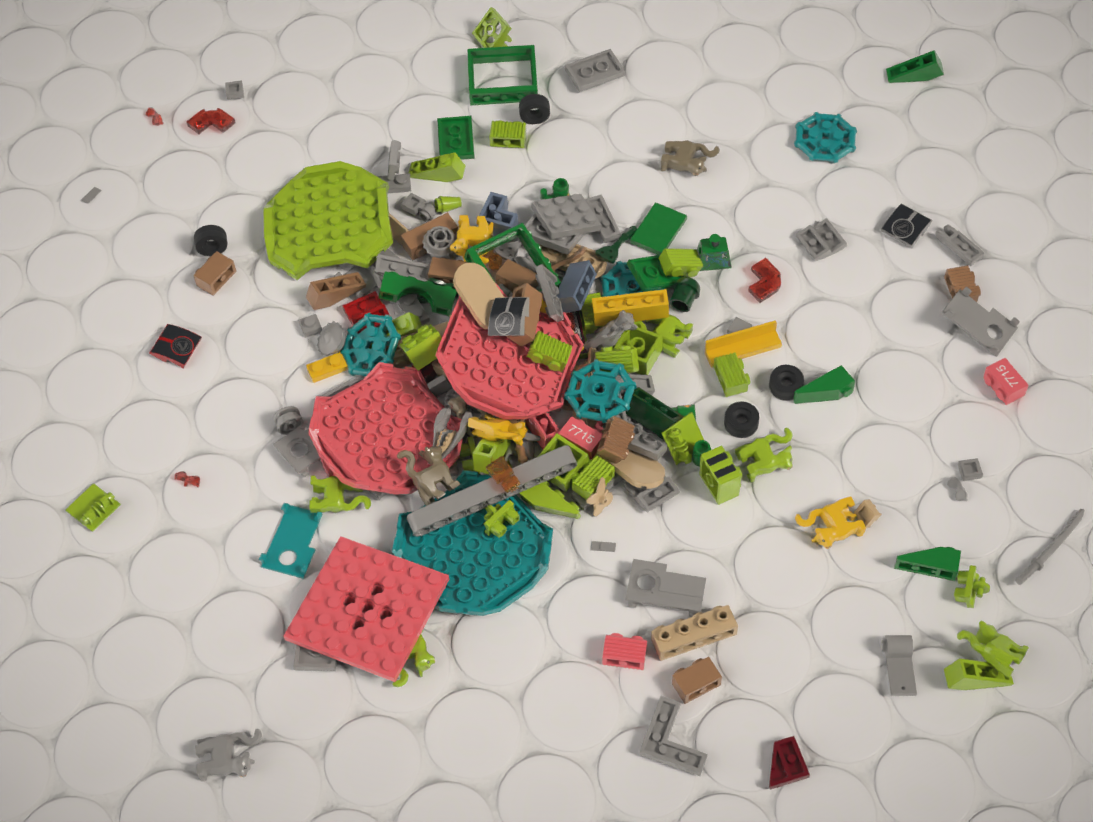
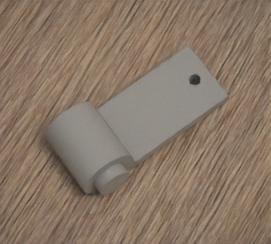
(900, 670)

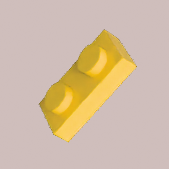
(327, 367)

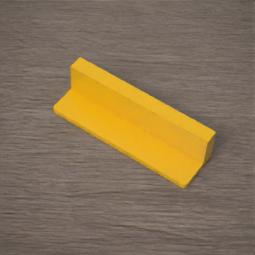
(642, 305)
(744, 342)

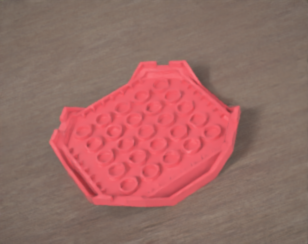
(495, 370)
(372, 422)

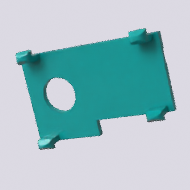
(293, 535)

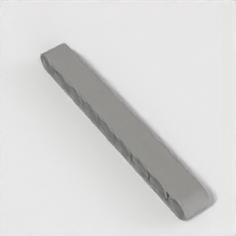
(488, 492)

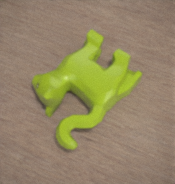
(668, 328)
(763, 456)
(334, 496)
(995, 647)
(422, 661)

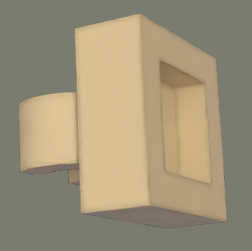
(867, 513)

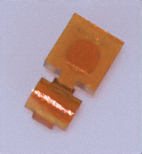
(495, 260)
(500, 472)

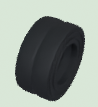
(534, 101)
(207, 233)
(785, 372)
(737, 429)

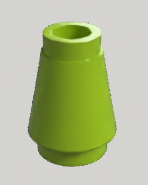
(447, 203)

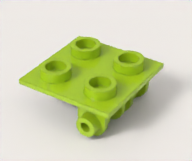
(682, 438)
(93, 507)

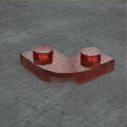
(204, 119)
(769, 280)

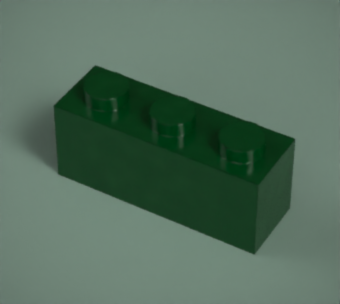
(652, 412)

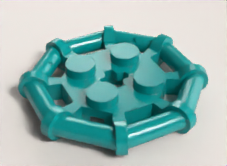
(825, 129)
(620, 283)
(365, 338)
(600, 400)

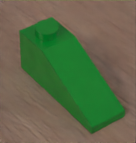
(916, 69)
(828, 387)
(934, 562)

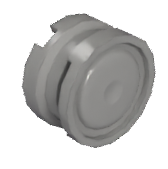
(288, 419)

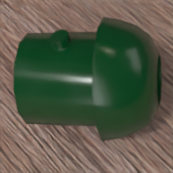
(684, 294)

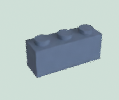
(576, 285)

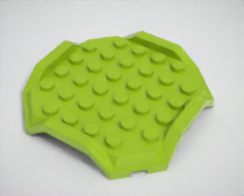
(327, 219)

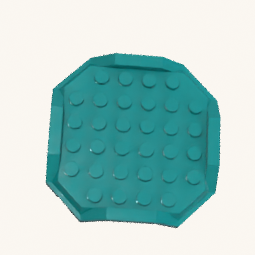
(482, 569)

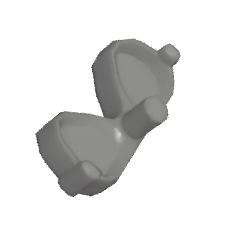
(960, 493)

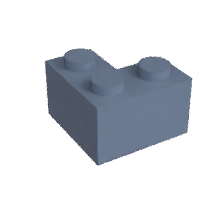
(497, 211)

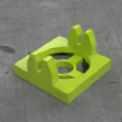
(492, 18)

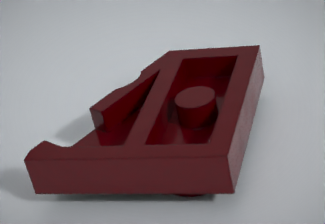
(787, 763)

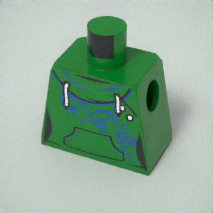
(714, 253)

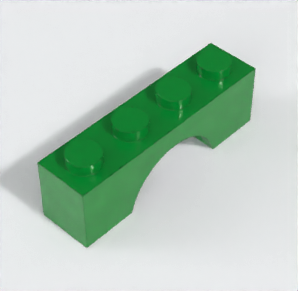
(396, 286)

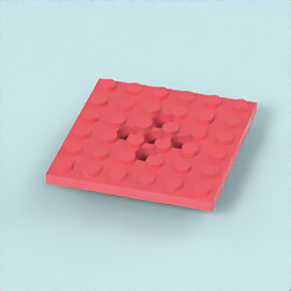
(367, 608)

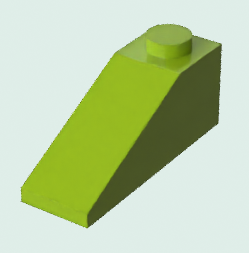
(973, 675)

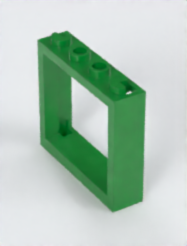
(501, 95)
(525, 236)

